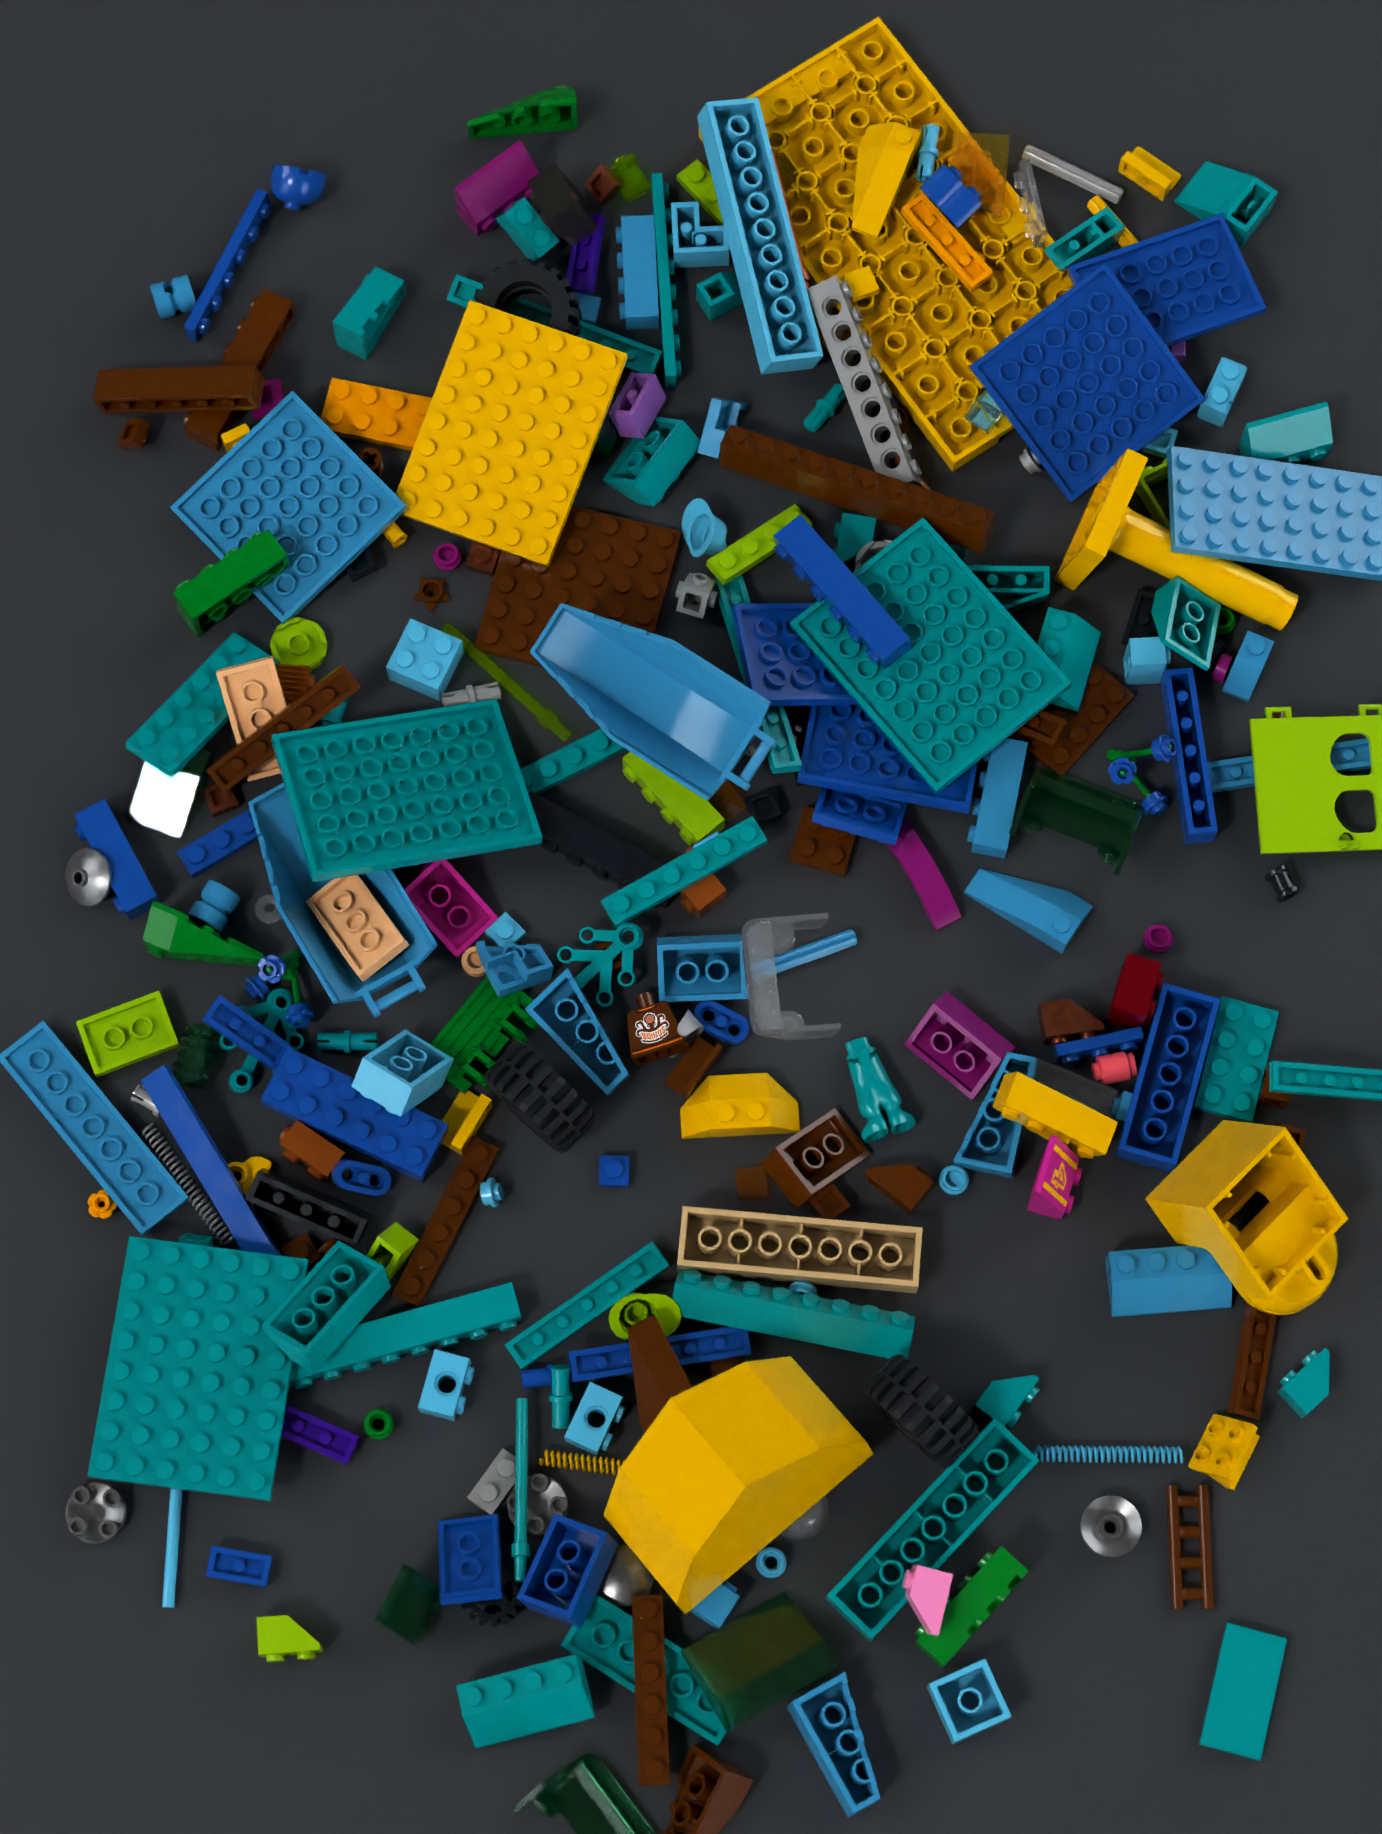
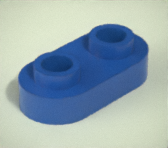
(722, 1022)
(360, 1177)

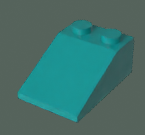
(1186, 620)

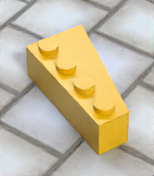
(1054, 1114)

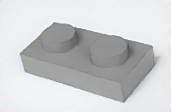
(495, 1483)

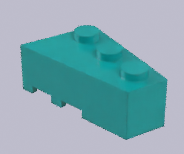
(368, 312)

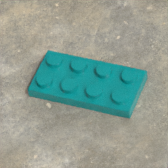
(1236, 1060)

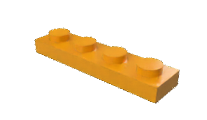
(947, 242)

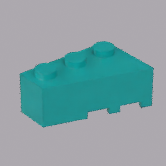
(1015, 585)

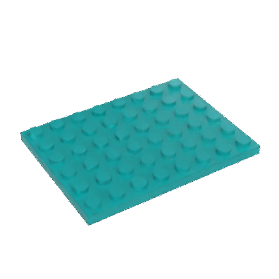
(968, 667)
(405, 790)
(191, 1375)

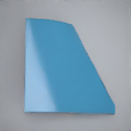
(720, 417)
(514, 966)

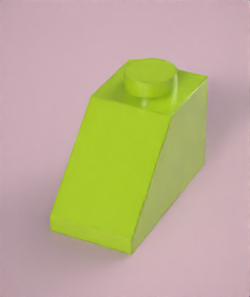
(393, 1248)

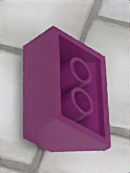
(495, 188)
(959, 1045)

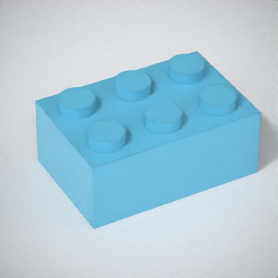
(402, 1073)

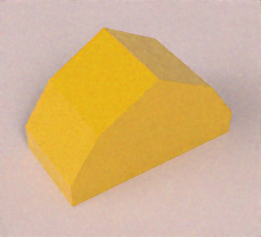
(729, 1473)

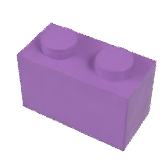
(637, 405)

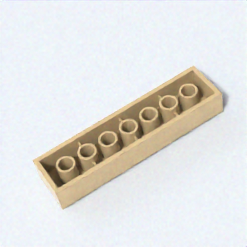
(800, 1249)

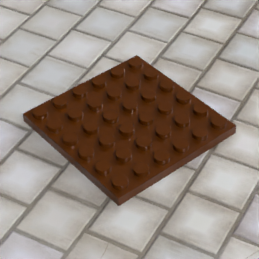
(598, 566)

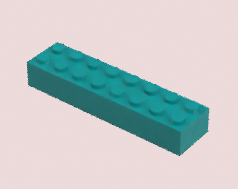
(932, 1528)

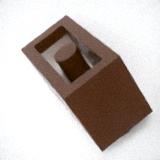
(901, 1184)

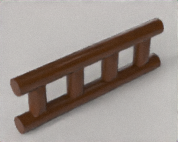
(1202, 1562)

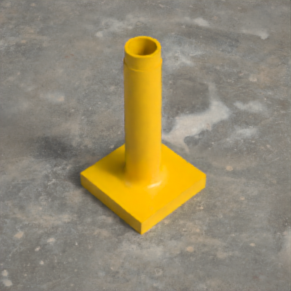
(1115, 527)

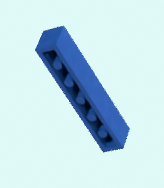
(842, 592)
(1190, 760)

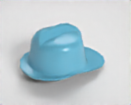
(702, 529)

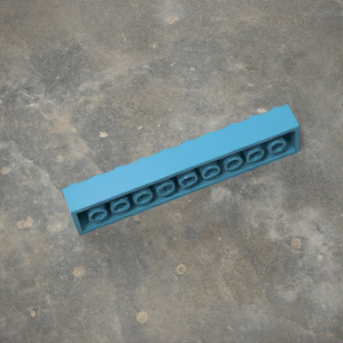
(759, 235)

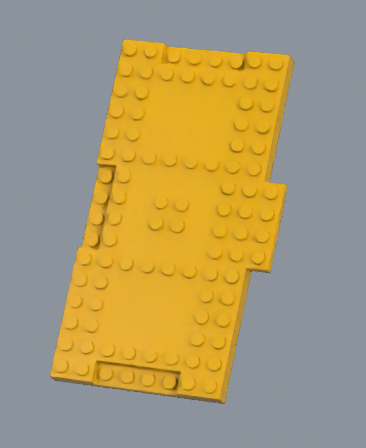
(924, 318)

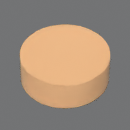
(472, 963)

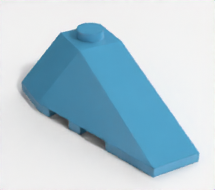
(1036, 908)

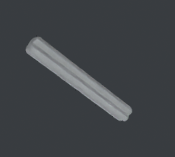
(1072, 174)

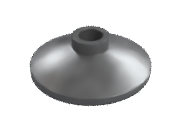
(88, 877)
(1120, 1513)

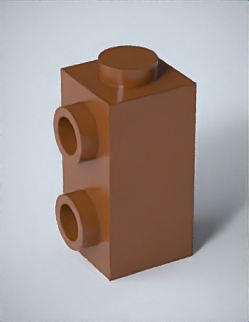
(311, 1150)

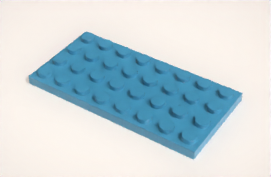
(1275, 513)

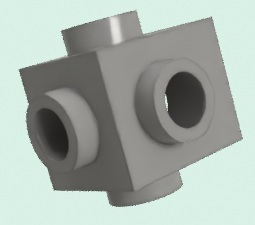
(696, 595)

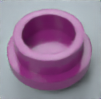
(447, 557)
(1158, 938)

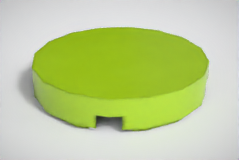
(299, 643)

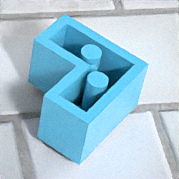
(695, 244)

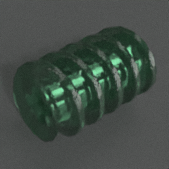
(194, 1055)

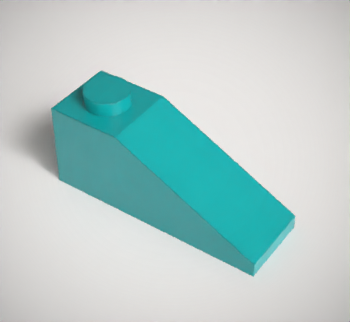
(1086, 240)

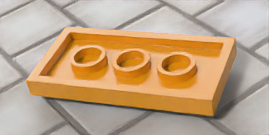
(374, 413)

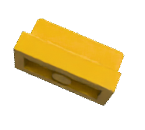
(1149, 172)
(465, 1119)

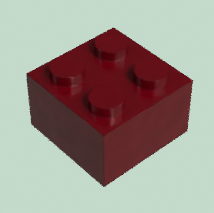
(1132, 998)

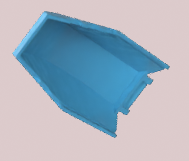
(656, 698)
(293, 886)

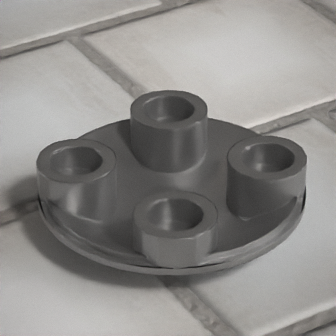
(544, 1499)
(95, 1512)
(625, 1578)

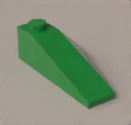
(539, 113)
(176, 937)

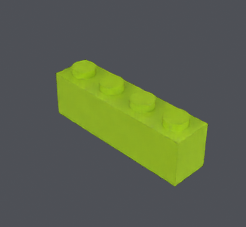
(678, 804)

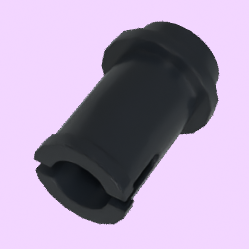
(1218, 649)

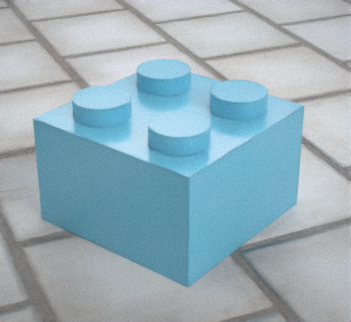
(425, 659)
(968, 1701)

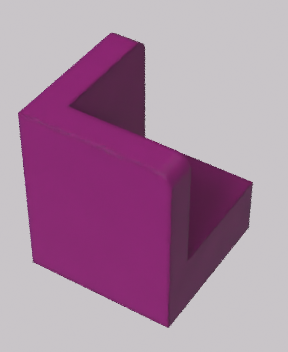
(272, 396)

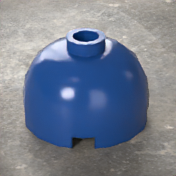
(296, 186)

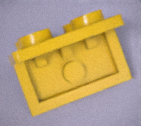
(1225, 1449)

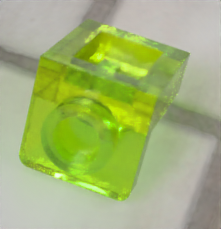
(630, 176)

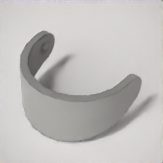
(689, 1028)

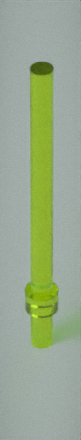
(545, 717)

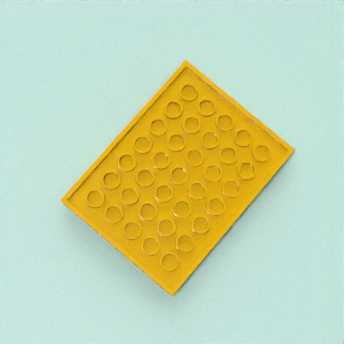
(509, 432)

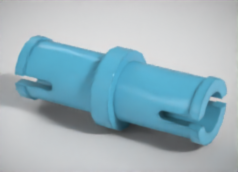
(927, 152)

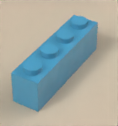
(639, 272)
(998, 798)

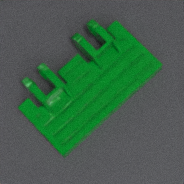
(478, 1031)

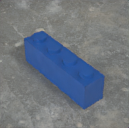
(128, 878)

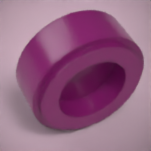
(1222, 667)

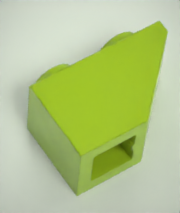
(283, 1637)

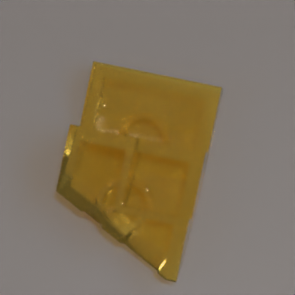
(984, 165)

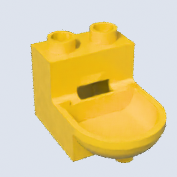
(1289, 1247)

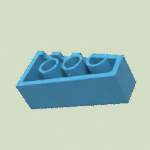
(576, 1029)
(992, 1140)
(837, 1743)

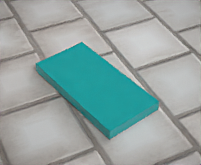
(1243, 1691)

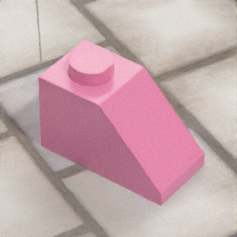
(927, 1595)

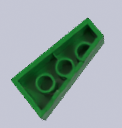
(229, 581)
(972, 1605)

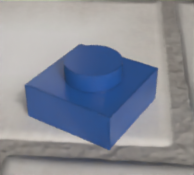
(614, 1171)

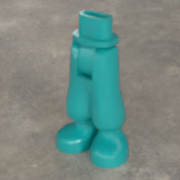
(875, 1092)

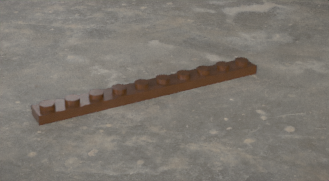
(1255, 1343)

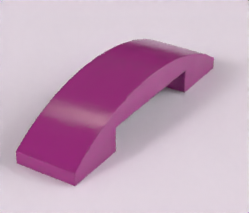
(925, 878)

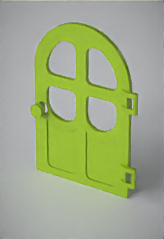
(1300, 786)

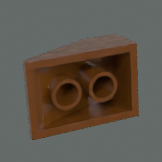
(815, 1158)

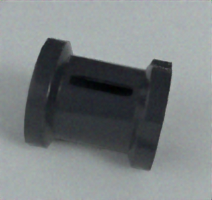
(1282, 883)

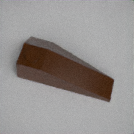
(655, 1369)
(707, 1793)

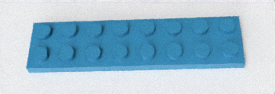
(93, 1128)

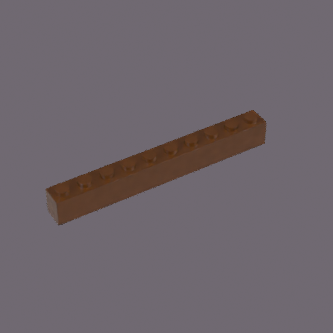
(855, 488)

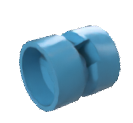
(173, 296)
(215, 903)

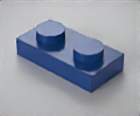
(239, 1566)

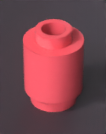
(1114, 1067)

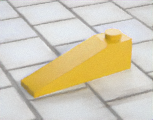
(880, 172)

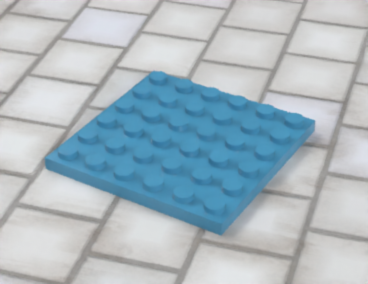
(302, 488)

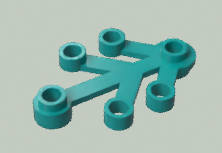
(603, 960)
(270, 1022)

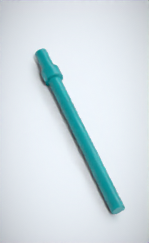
(521, 1549)

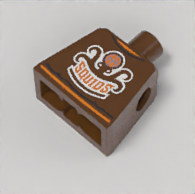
(653, 1031)

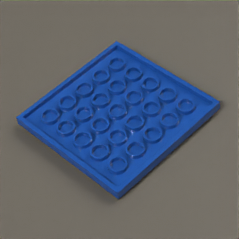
(1086, 382)

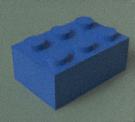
(567, 1570)

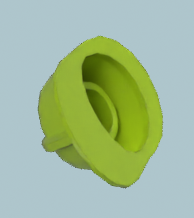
(638, 1306)

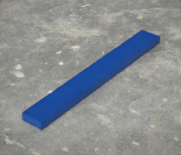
(208, 1162)

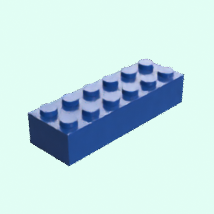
(1167, 1078)
(330, 1106)

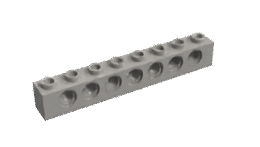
(823, 299)

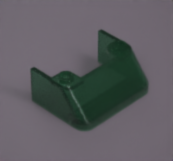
(1080, 813)
(587, 1800)

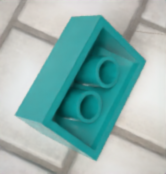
(1290, 436)
(654, 462)
(1071, 647)

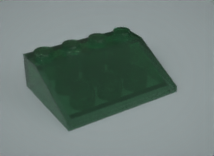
(758, 1661)

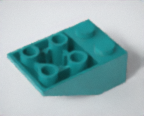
(1236, 195)

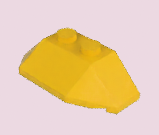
(739, 1108)

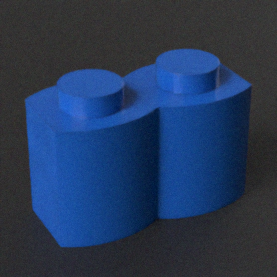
(951, 195)

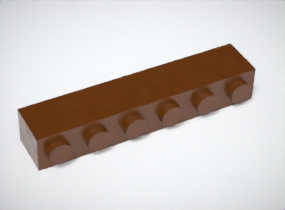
(253, 345)
(179, 389)

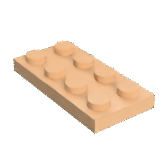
(252, 698)
(357, 924)

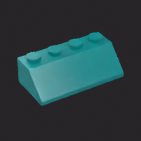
(327, 1306)
(526, 1701)

